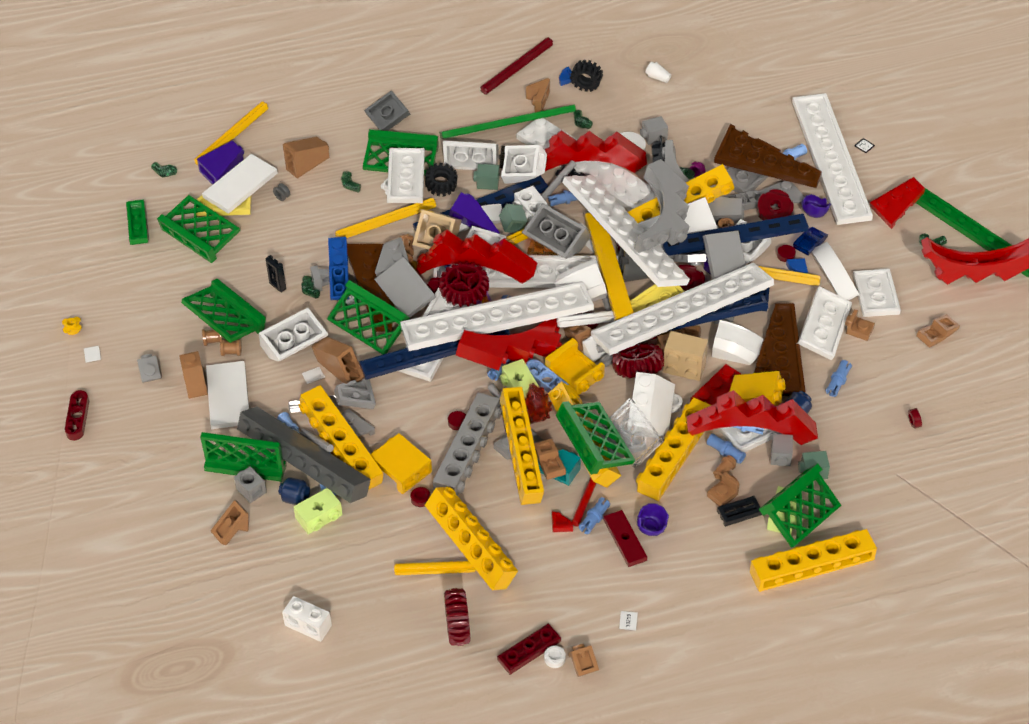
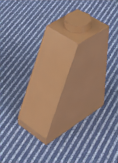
(304, 155)
(338, 359)
(193, 374)

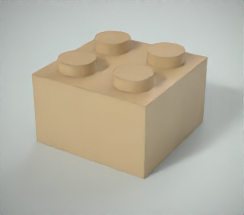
(431, 224)
(685, 356)

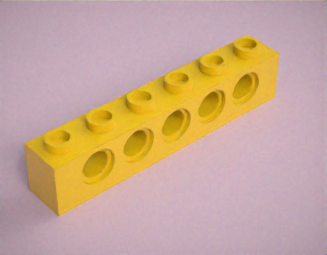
(700, 184)
(564, 393)
(319, 400)
(521, 446)
(670, 455)
(471, 538)
(861, 550)

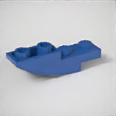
(338, 266)

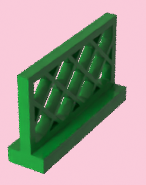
(390, 139)
(192, 241)
(373, 302)
(233, 304)
(582, 439)
(232, 461)
(793, 490)

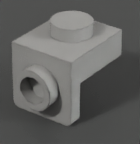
(148, 368)

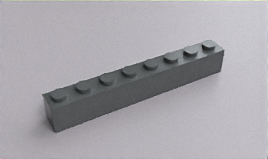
(305, 455)

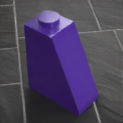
(220, 161)

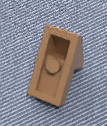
(538, 93)
(232, 520)

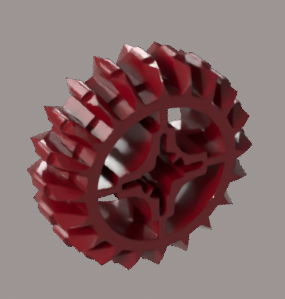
(464, 284)
(638, 358)
(457, 617)

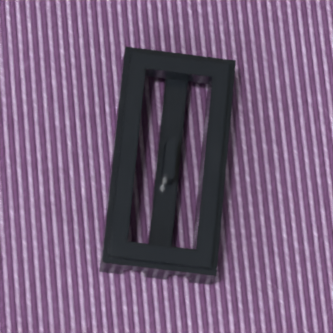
(275, 273)
(741, 513)

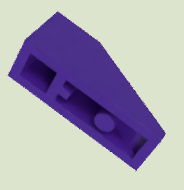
(471, 213)

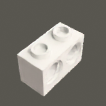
(530, 200)
(307, 618)

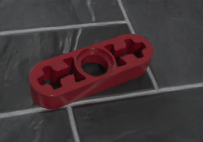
(75, 408)

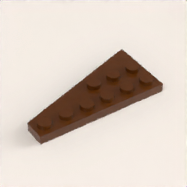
(760, 157)
(364, 261)
(781, 349)

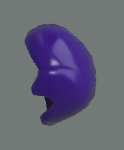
(815, 206)
(652, 519)

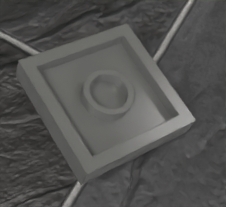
(387, 112)

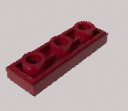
(625, 538)
(520, 654)

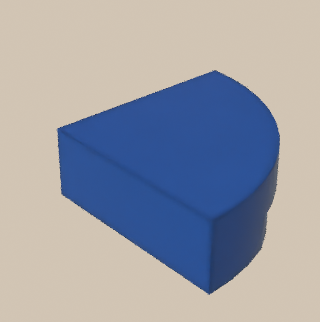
(564, 77)
(797, 265)

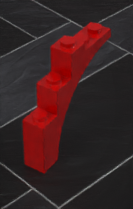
(589, 147)
(499, 256)
(976, 265)
(496, 349)
(759, 412)

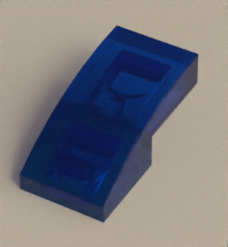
(809, 240)

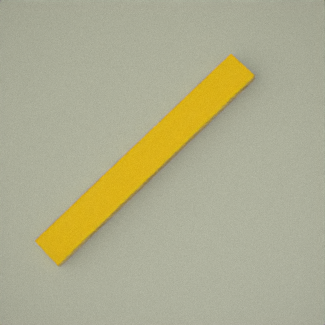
(609, 268)

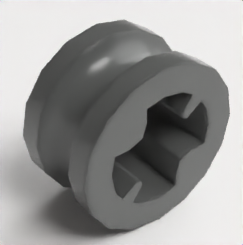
(281, 192)

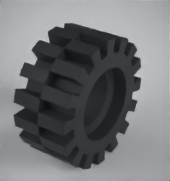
(590, 69)
(441, 187)

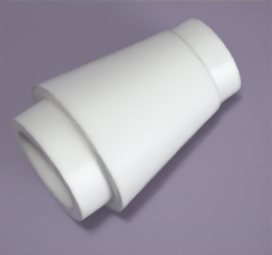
(657, 72)

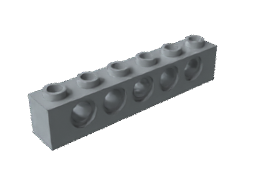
(468, 443)

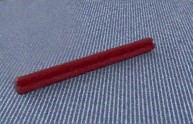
(516, 66)

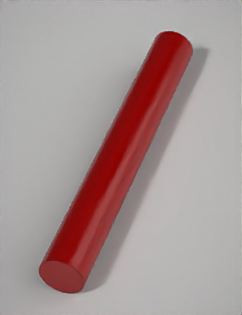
(583, 503)

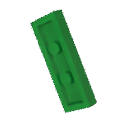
(137, 222)

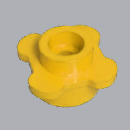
(71, 325)

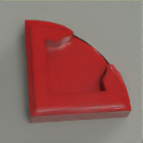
(561, 523)

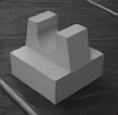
(319, 277)

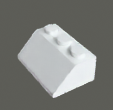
(469, 154)
(291, 335)
(655, 400)

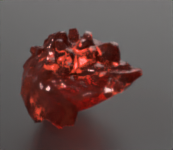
(537, 404)

